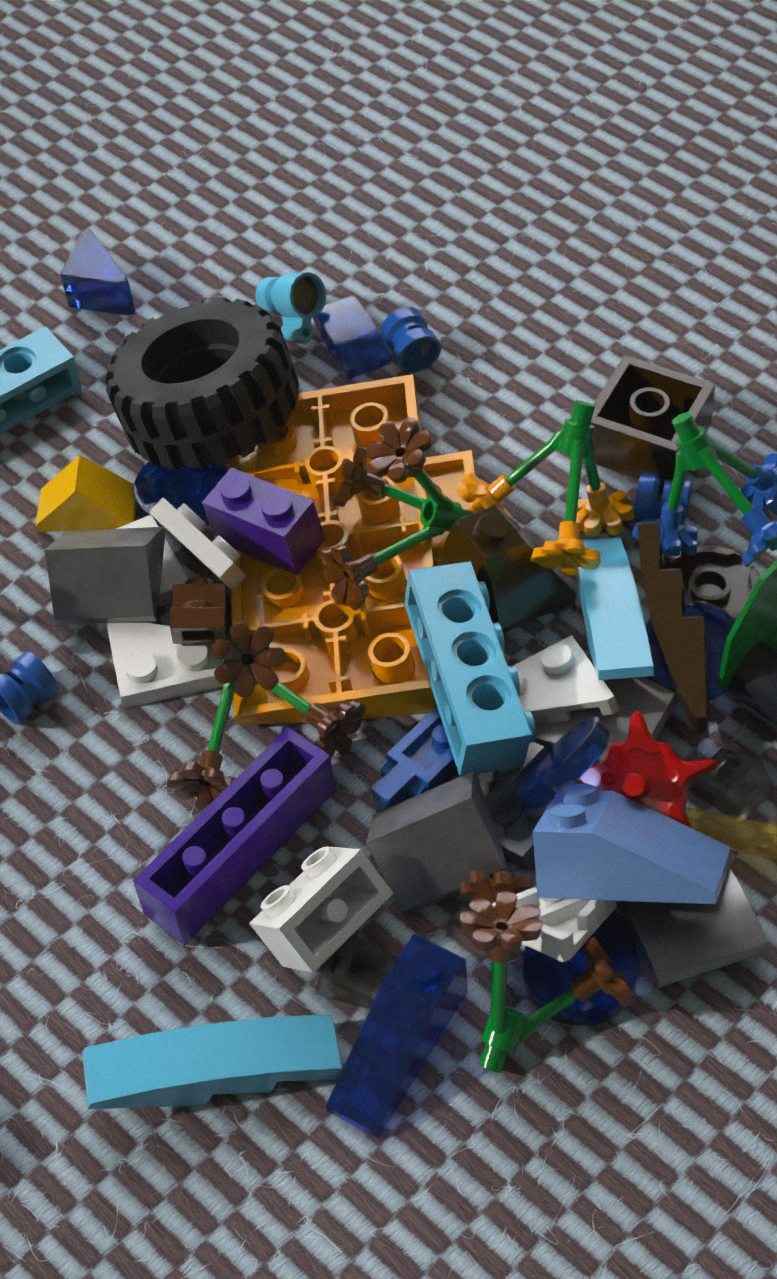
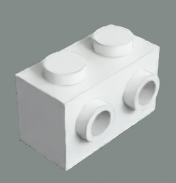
(320, 907)

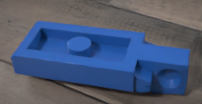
(415, 763)

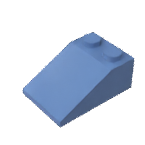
(622, 851)

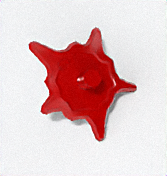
(647, 772)

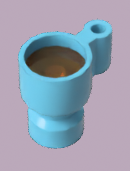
(298, 300)

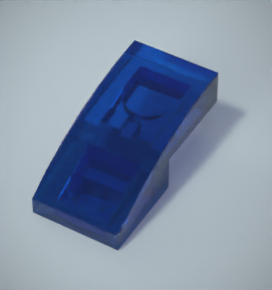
(353, 337)

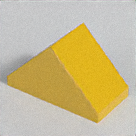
(85, 499)

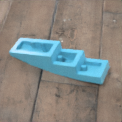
(613, 614)
(210, 1059)

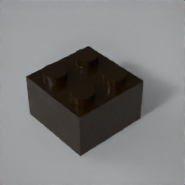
(637, 415)

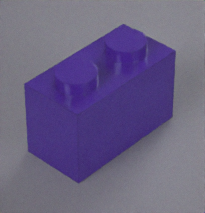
(264, 520)

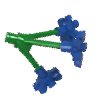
(700, 452)

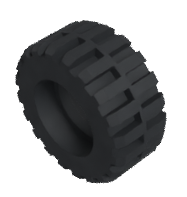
(203, 384)

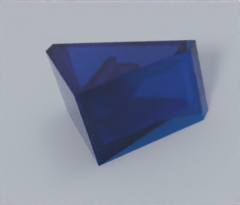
(94, 279)

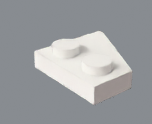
(186, 527)
(156, 669)
(561, 682)
(565, 922)

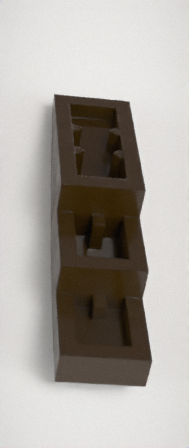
(678, 638)

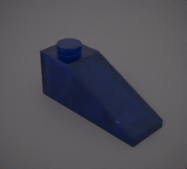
(399, 1034)

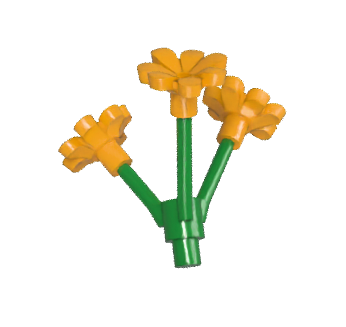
(580, 514)

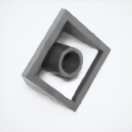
(106, 575)
(435, 842)

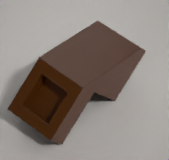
(198, 612)

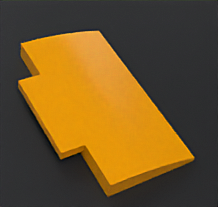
(328, 646)

